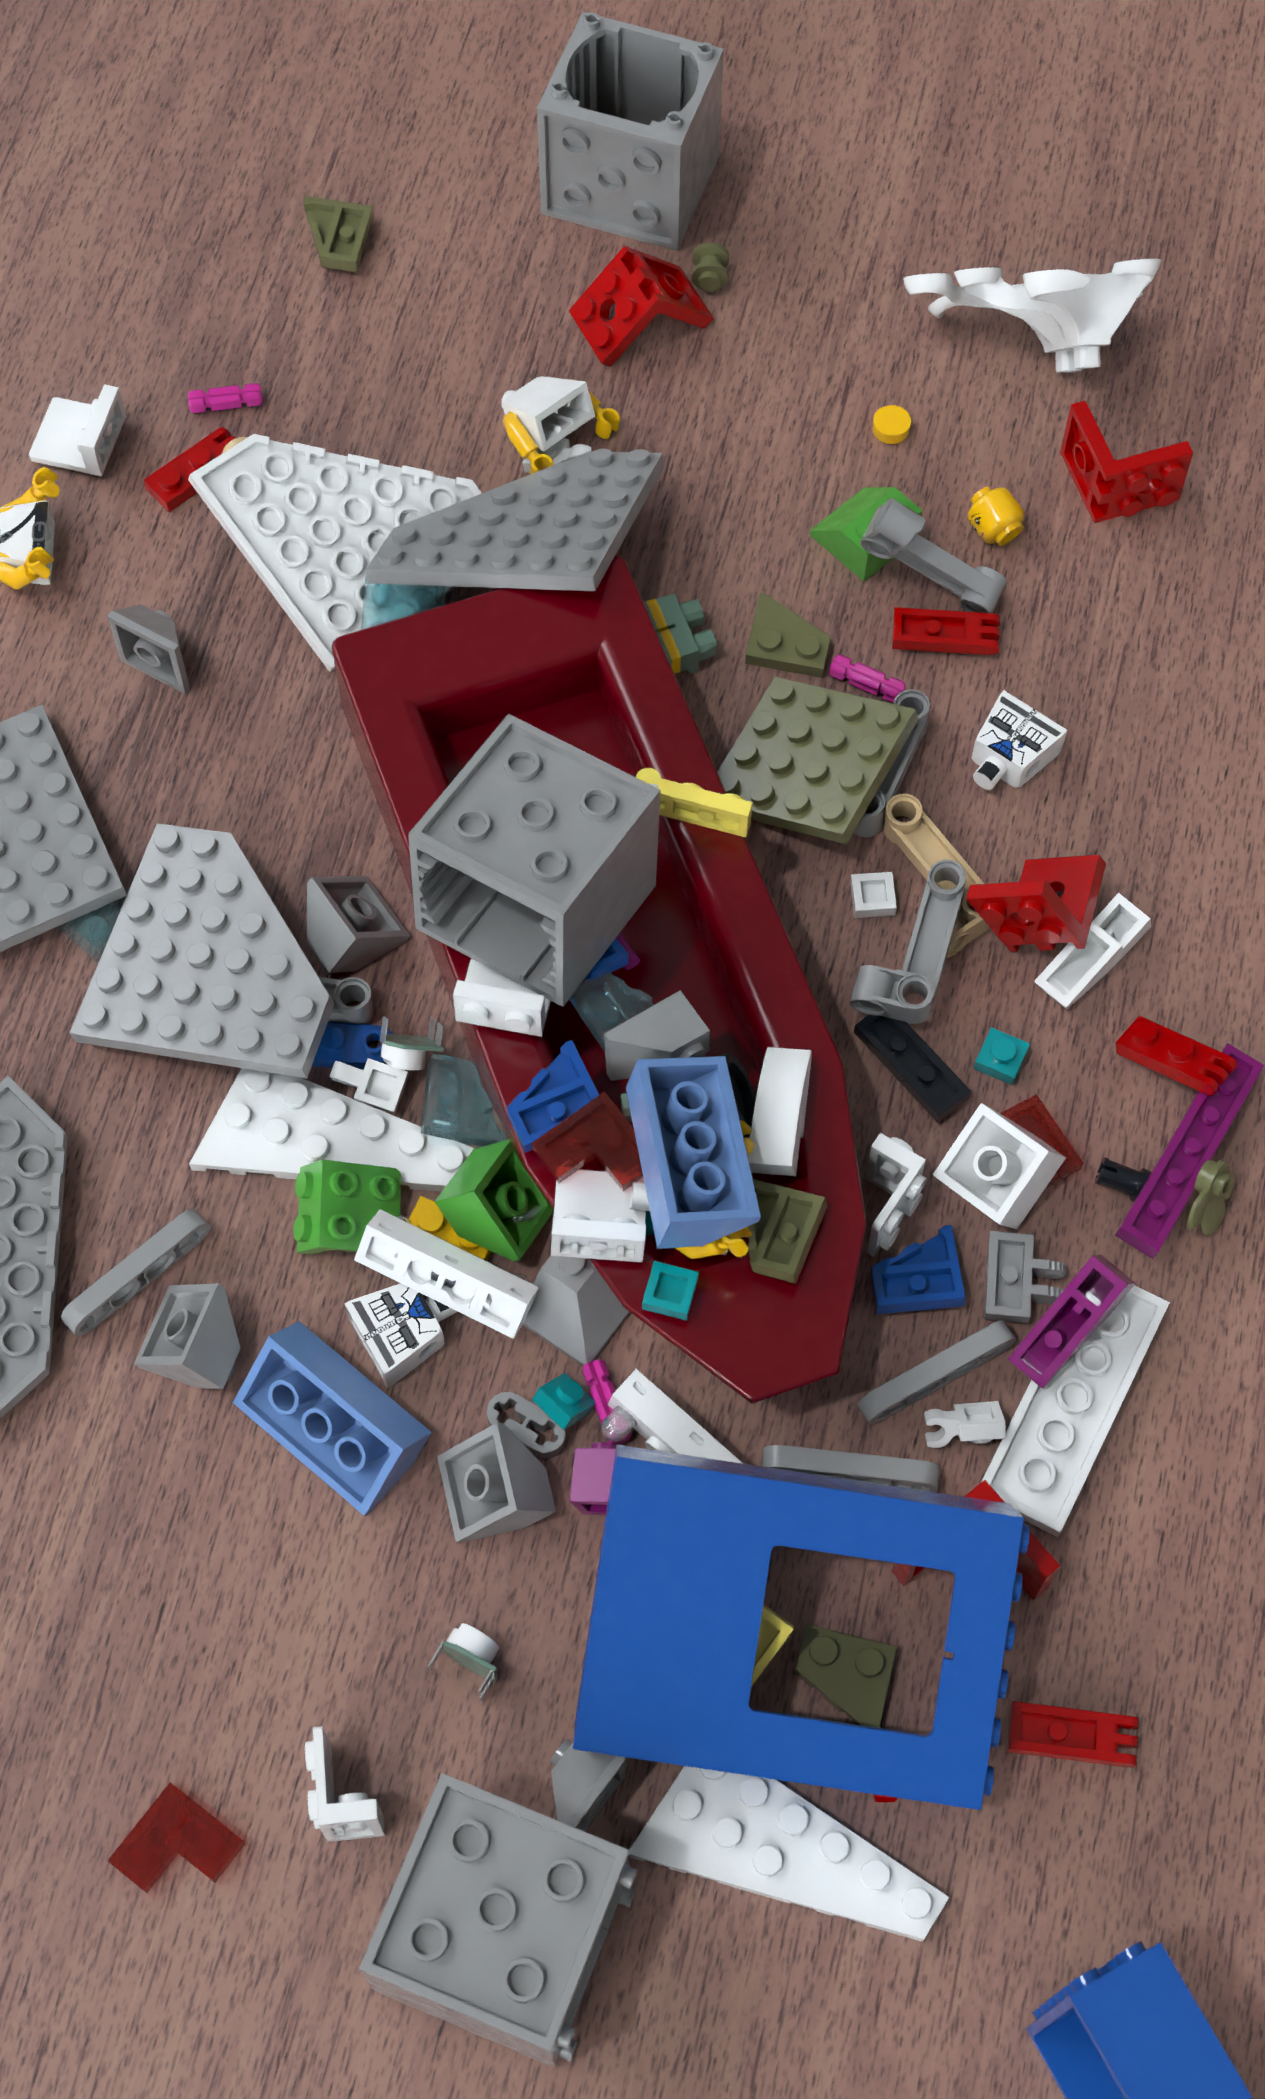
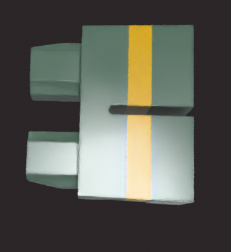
(673, 626)

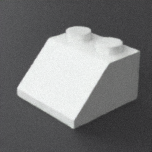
(999, 1166)

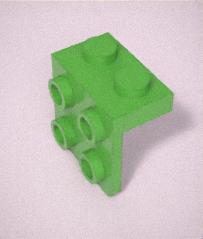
(340, 1202)

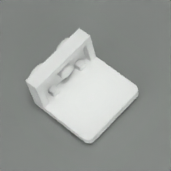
(498, 1002)
(899, 1172)

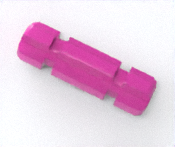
(225, 398)
(866, 677)
(601, 1390)

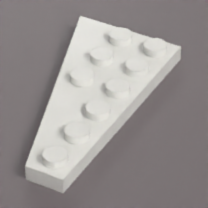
(288, 1122)
(784, 1848)

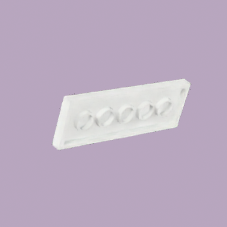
(1066, 1422)

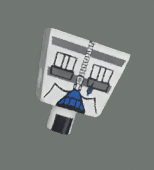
(1014, 743)
(398, 1329)

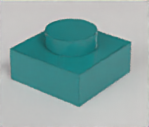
(1001, 1056)
(670, 1290)
(564, 1401)

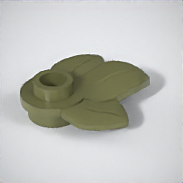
(1215, 1185)

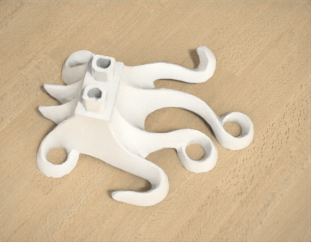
(1063, 307)

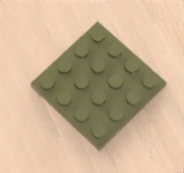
(815, 757)

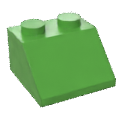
(845, 527)
(495, 1201)

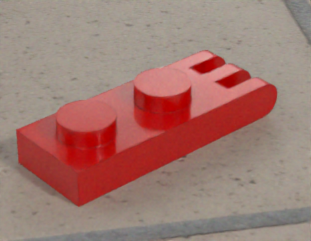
(171, 483)
(945, 631)
(1175, 1055)
(1071, 1734)

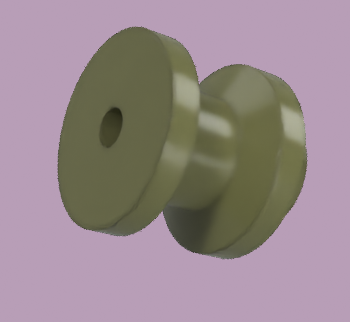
(710, 266)

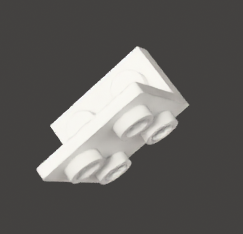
(80, 433)
(596, 1219)
(354, 1814)

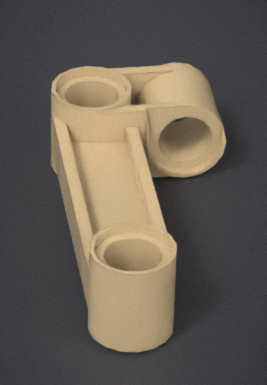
(924, 847)

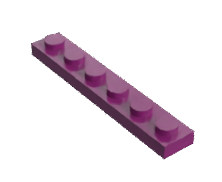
(1183, 1157)

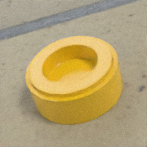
(891, 424)

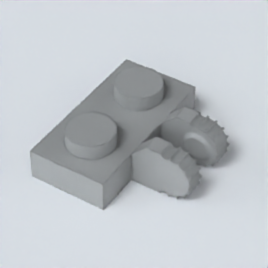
(1010, 1277)

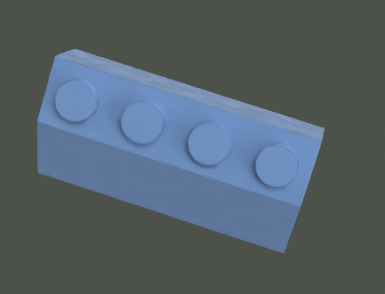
(691, 1150)
(330, 1416)

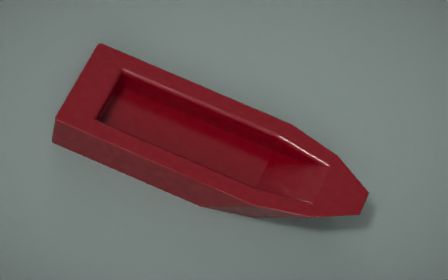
(597, 677)

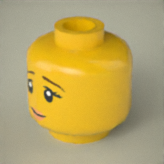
(996, 515)

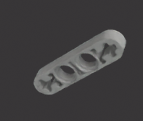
(135, 1272)
(936, 1372)
(854, 1466)

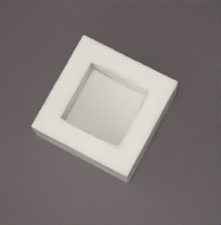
(873, 895)

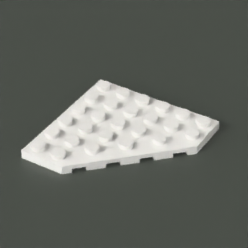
(316, 523)

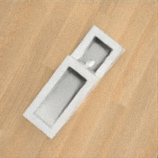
(1108, 941)
(780, 1111)

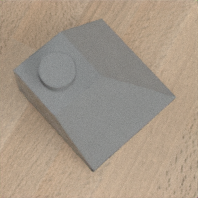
(149, 644)
(350, 923)
(659, 1032)
(574, 1308)
(192, 1337)
(494, 1485)
(583, 1783)

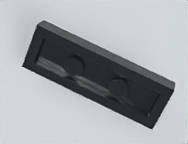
(913, 1064)

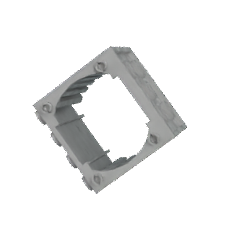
(629, 130)
(534, 858)
(498, 1920)

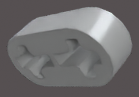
(531, 1416)

